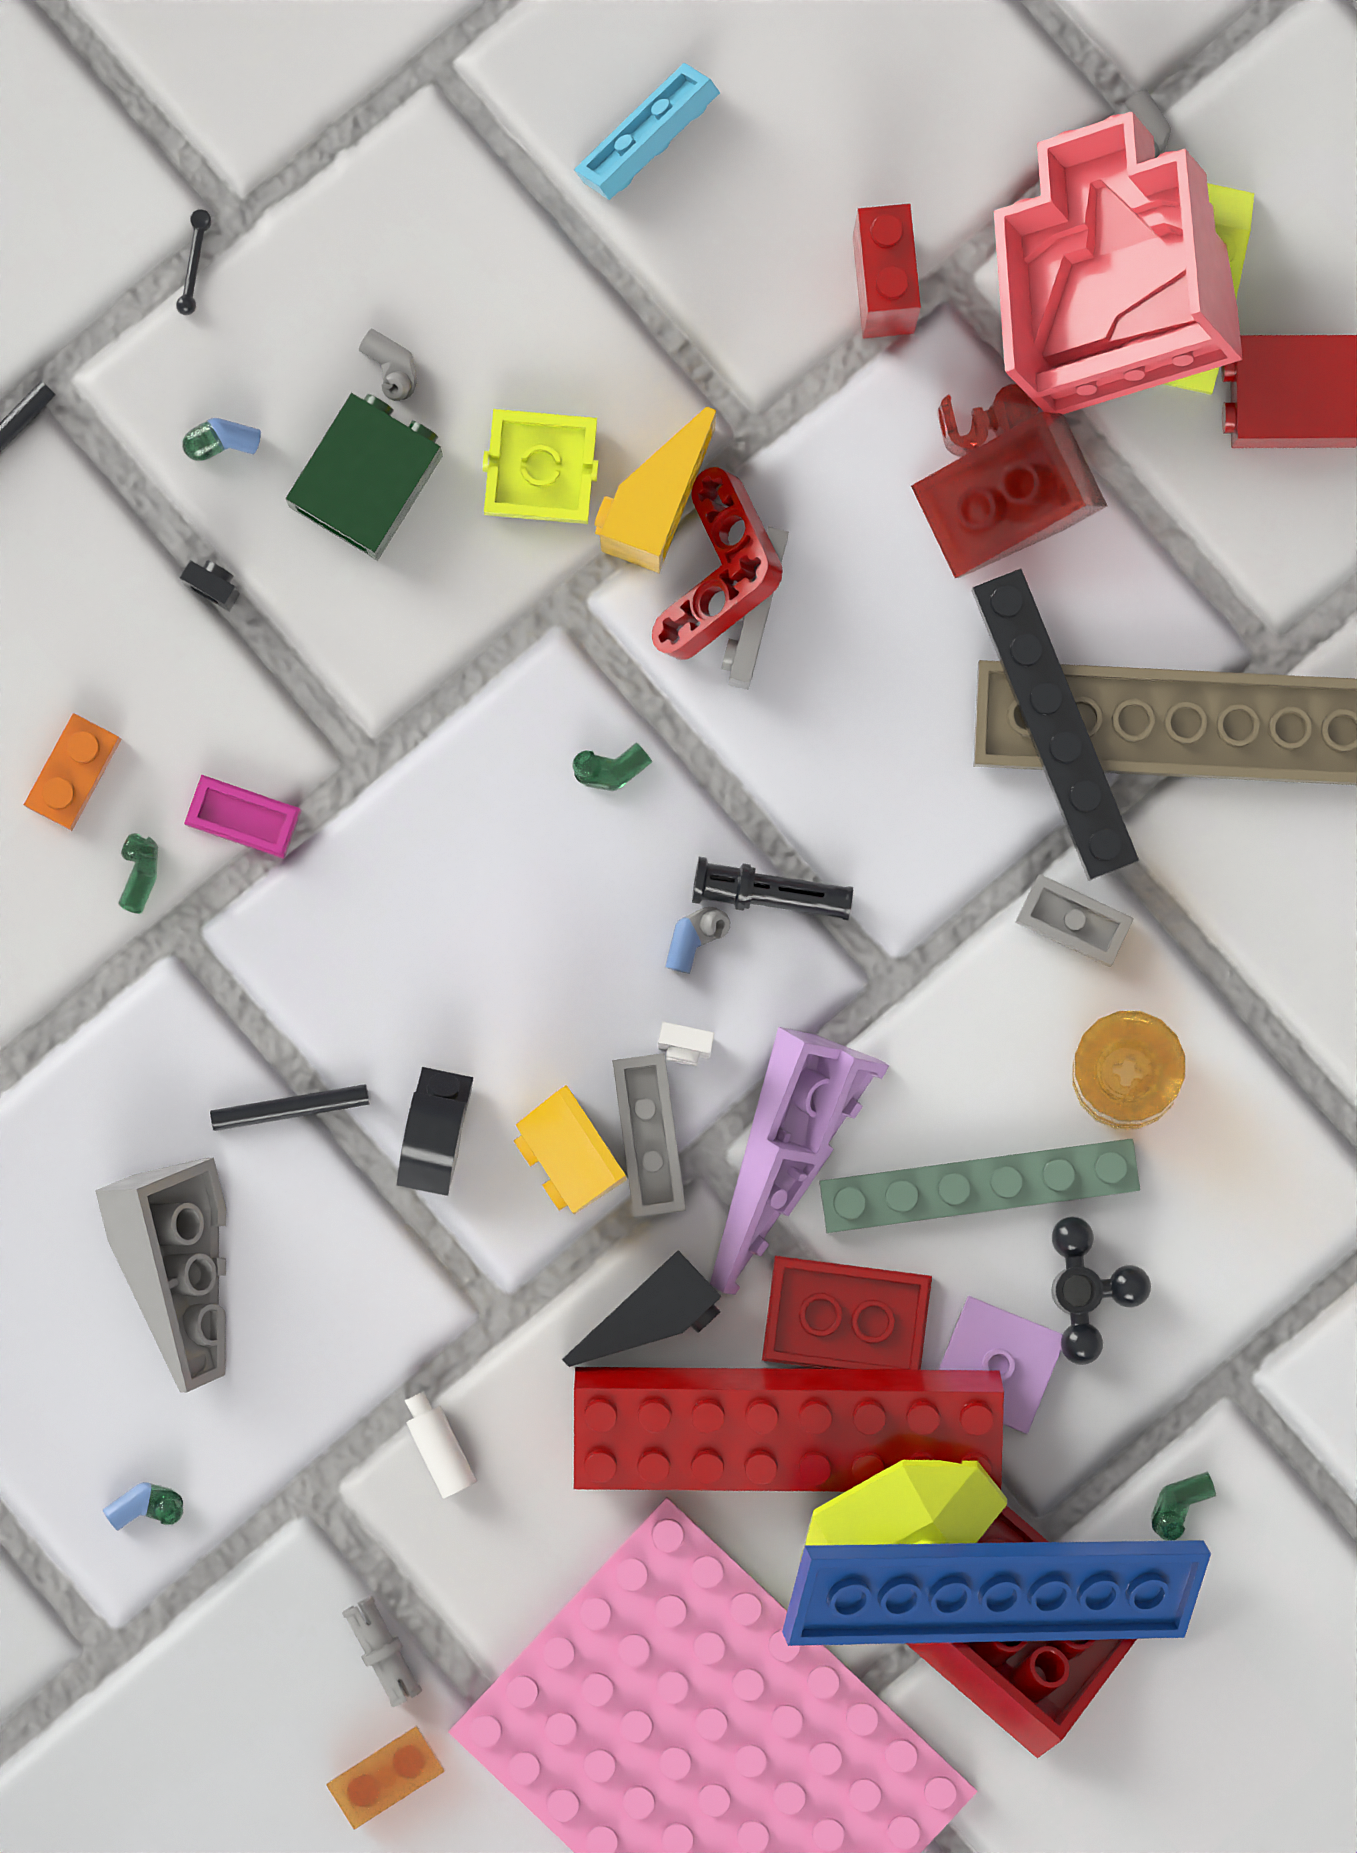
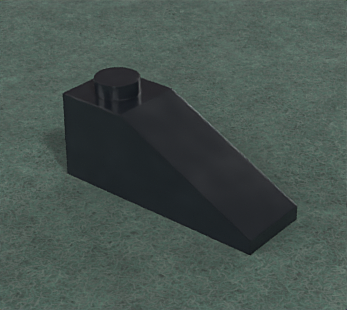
(658, 1309)

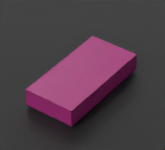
(242, 816)

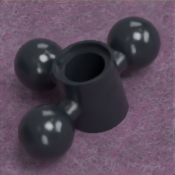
(1127, 1286)

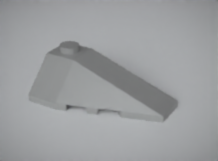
(168, 1248)

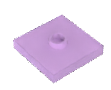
(1005, 1342)

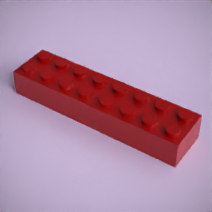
(777, 1426)

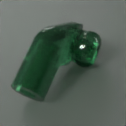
(609, 773)

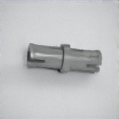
(382, 1651)

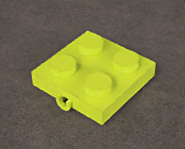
(540, 466)

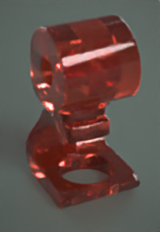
(1007, 410)

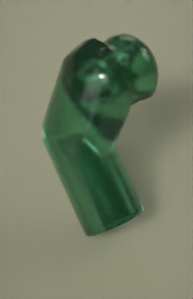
(143, 874)
(1174, 1503)

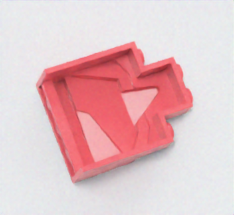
(1112, 271)

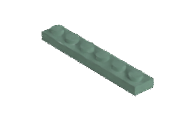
(979, 1185)

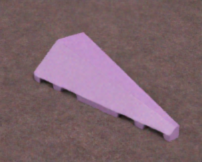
(800, 1108)

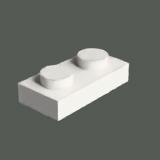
(685, 1043)

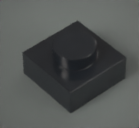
(211, 583)

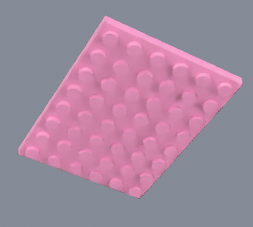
(690, 1726)

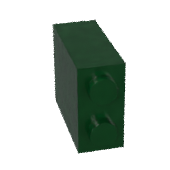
(365, 474)

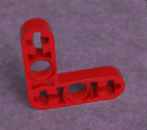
(737, 565)

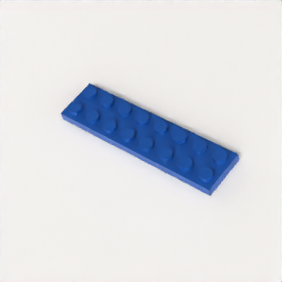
(994, 1592)

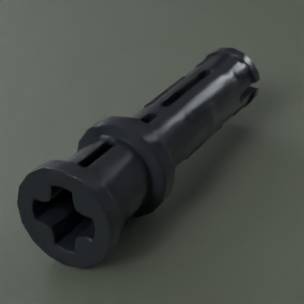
(745, 887)

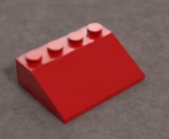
(1027, 1685)

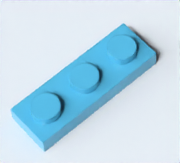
(647, 131)

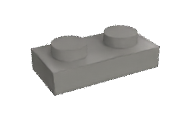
(1074, 920)

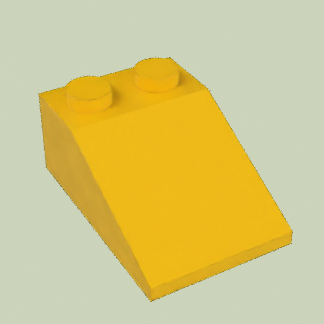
(652, 499)
(569, 1151)

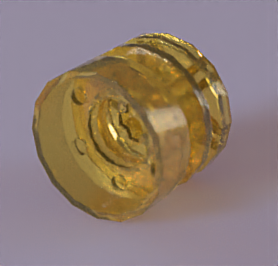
(1155, 1055)

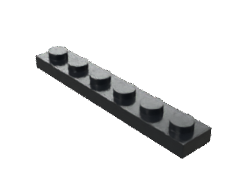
(1054, 724)

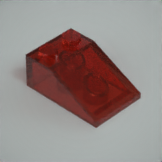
(1009, 493)

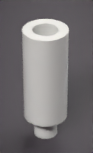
(438, 1446)

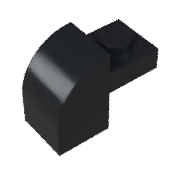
(434, 1131)

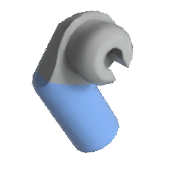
(694, 932)

